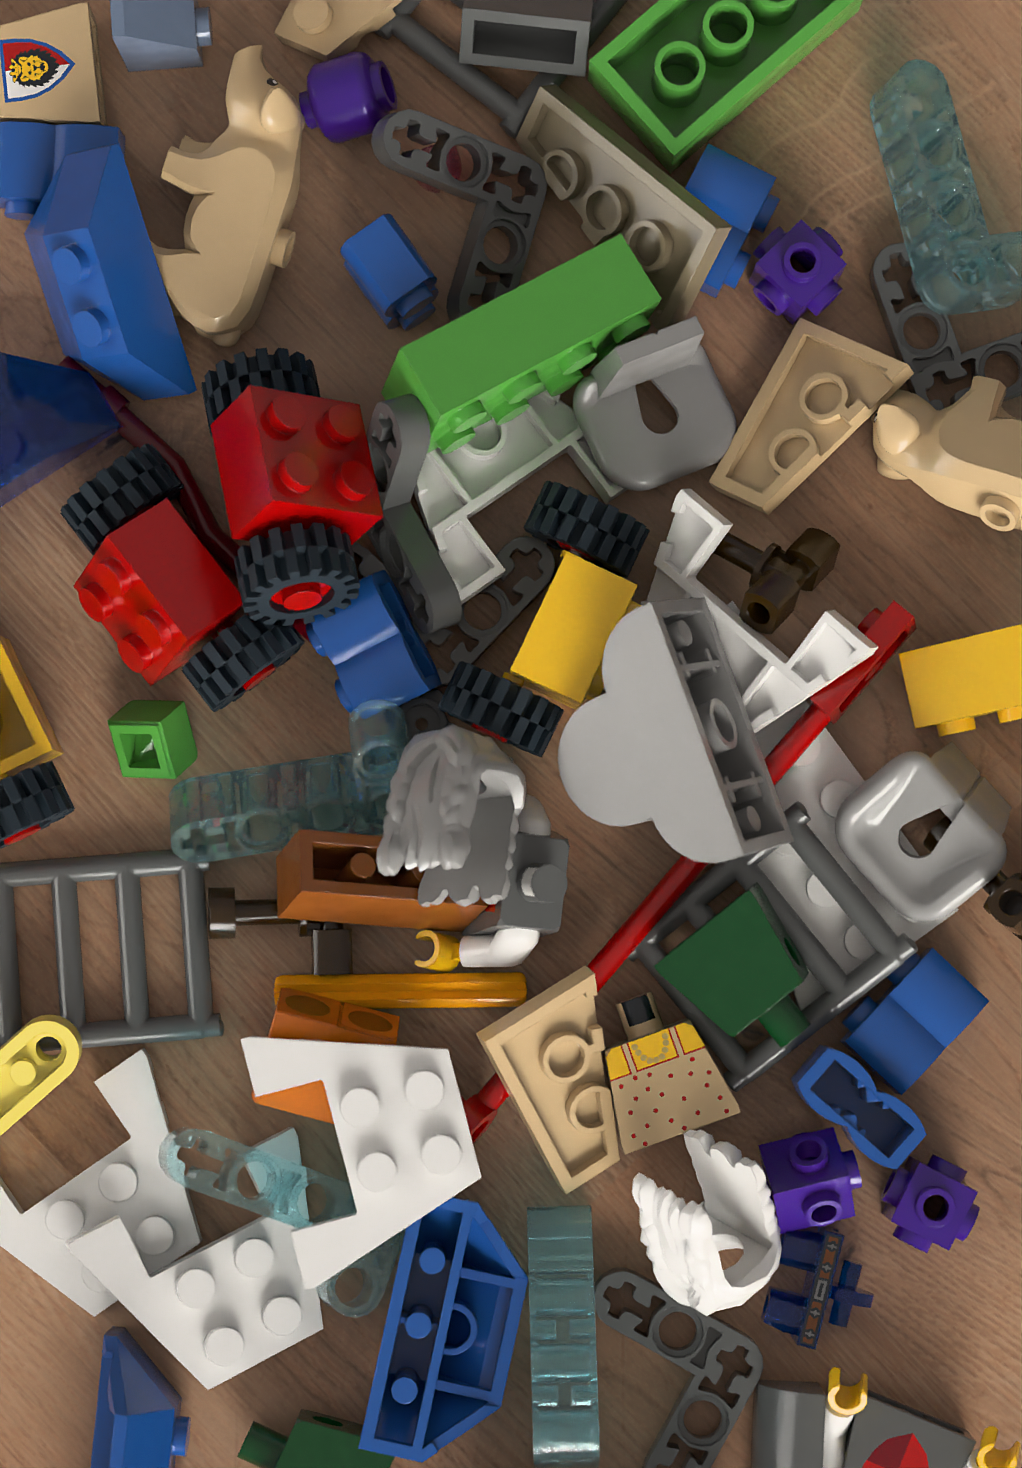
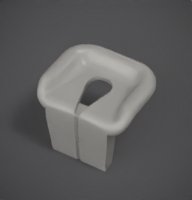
(612, 419)
(908, 789)

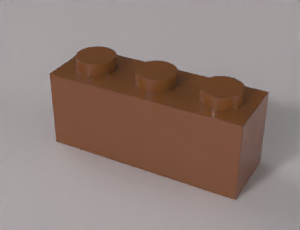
(338, 881)

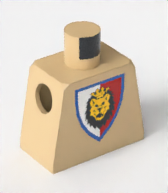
(52, 68)

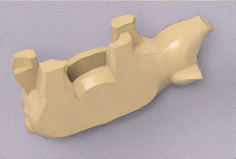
(240, 205)
(957, 455)

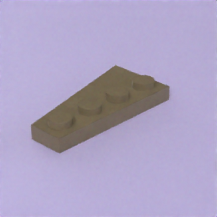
(625, 195)

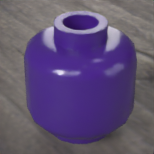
(347, 96)

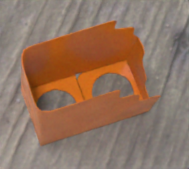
(322, 1018)

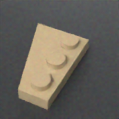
(803, 413)
(556, 1078)

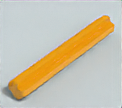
(413, 989)

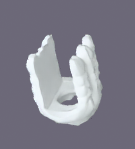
(687, 1238)

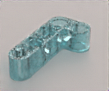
(918, 118)
(266, 805)
(279, 1202)
(563, 1337)

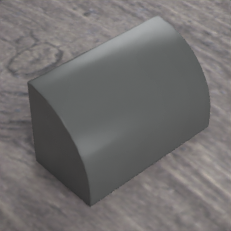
(527, 34)
(788, 1424)

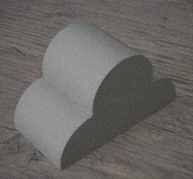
(672, 740)

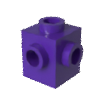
(789, 291)
(810, 1179)
(907, 1192)

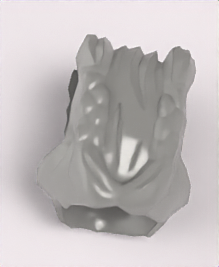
(453, 816)

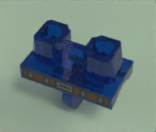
(804, 1312)

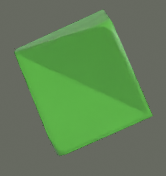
(153, 739)

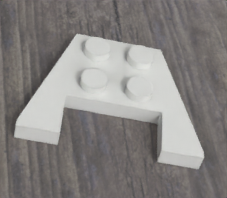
(487, 467)
(764, 674)
(396, 1131)
(121, 1184)
(222, 1302)

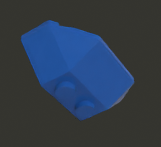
(106, 278)
(444, 1333)
(136, 1410)

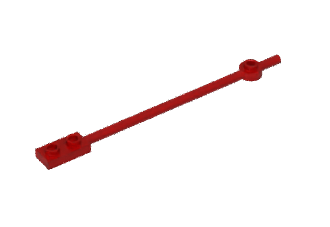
(889, 632)

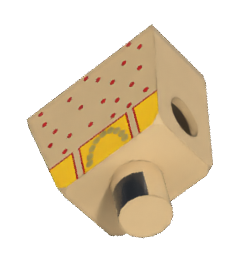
(662, 1078)

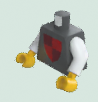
(532, 908)
(883, 1433)

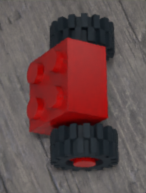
(291, 484)
(163, 588)

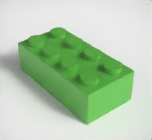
(702, 62)
(525, 343)

